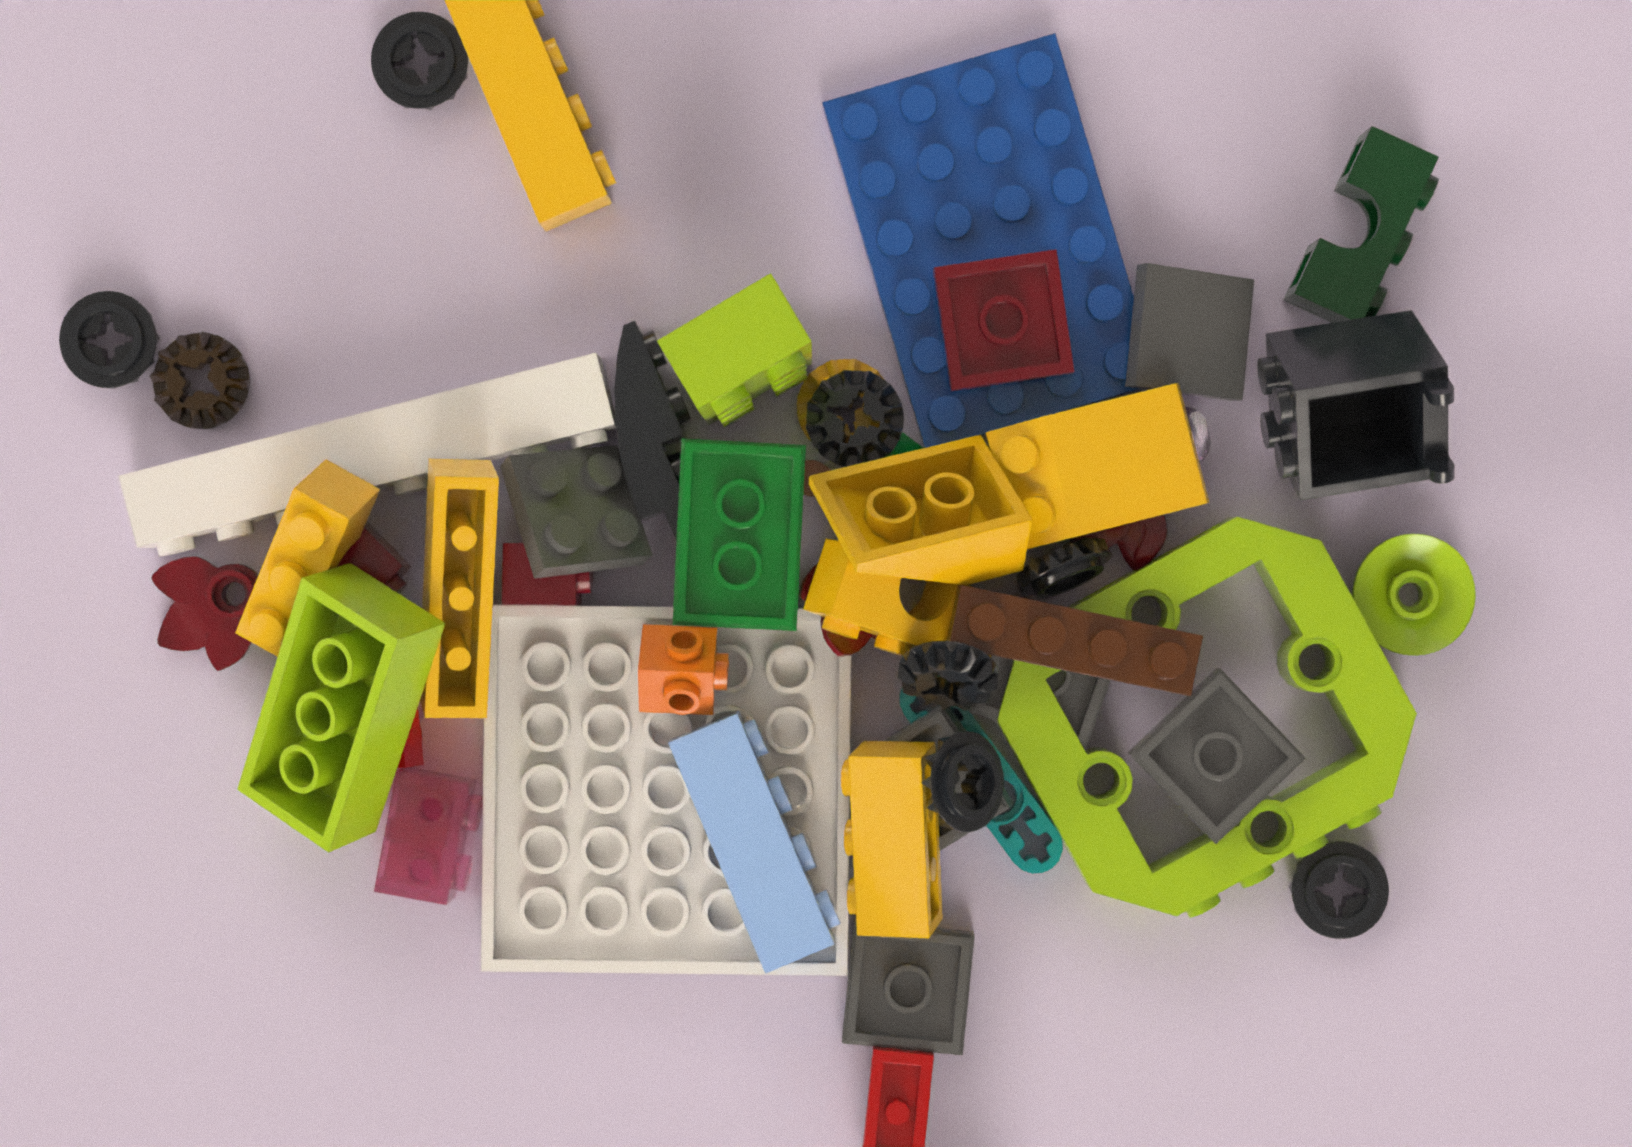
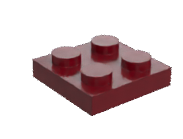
(1003, 320)

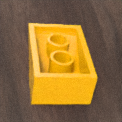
(1102, 464)
(928, 514)

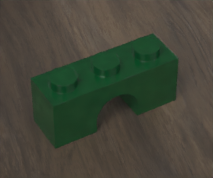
(1388, 183)

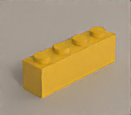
(532, 108)
(460, 584)

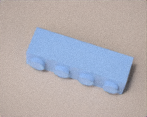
(753, 841)

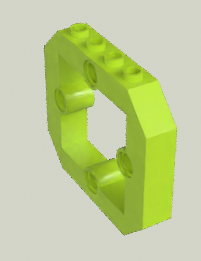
(1353, 679)

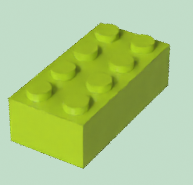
(740, 352)
(339, 706)

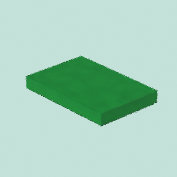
(739, 534)

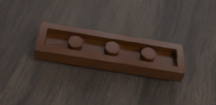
(1075, 640)

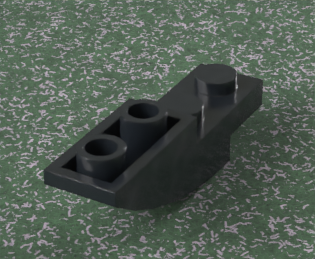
(647, 422)

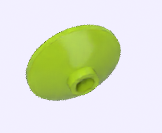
(1443, 589)

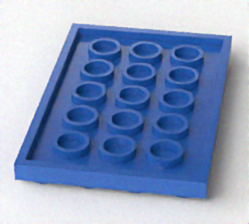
(976, 170)

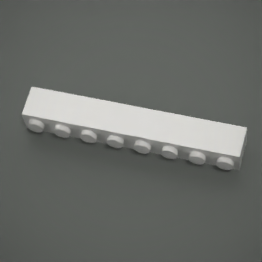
(382, 446)

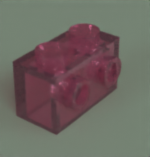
(428, 836)

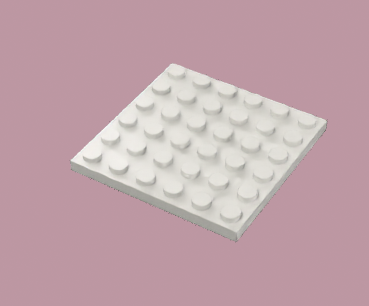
(590, 821)

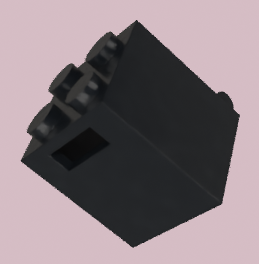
(1356, 405)

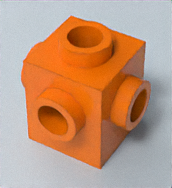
(680, 669)

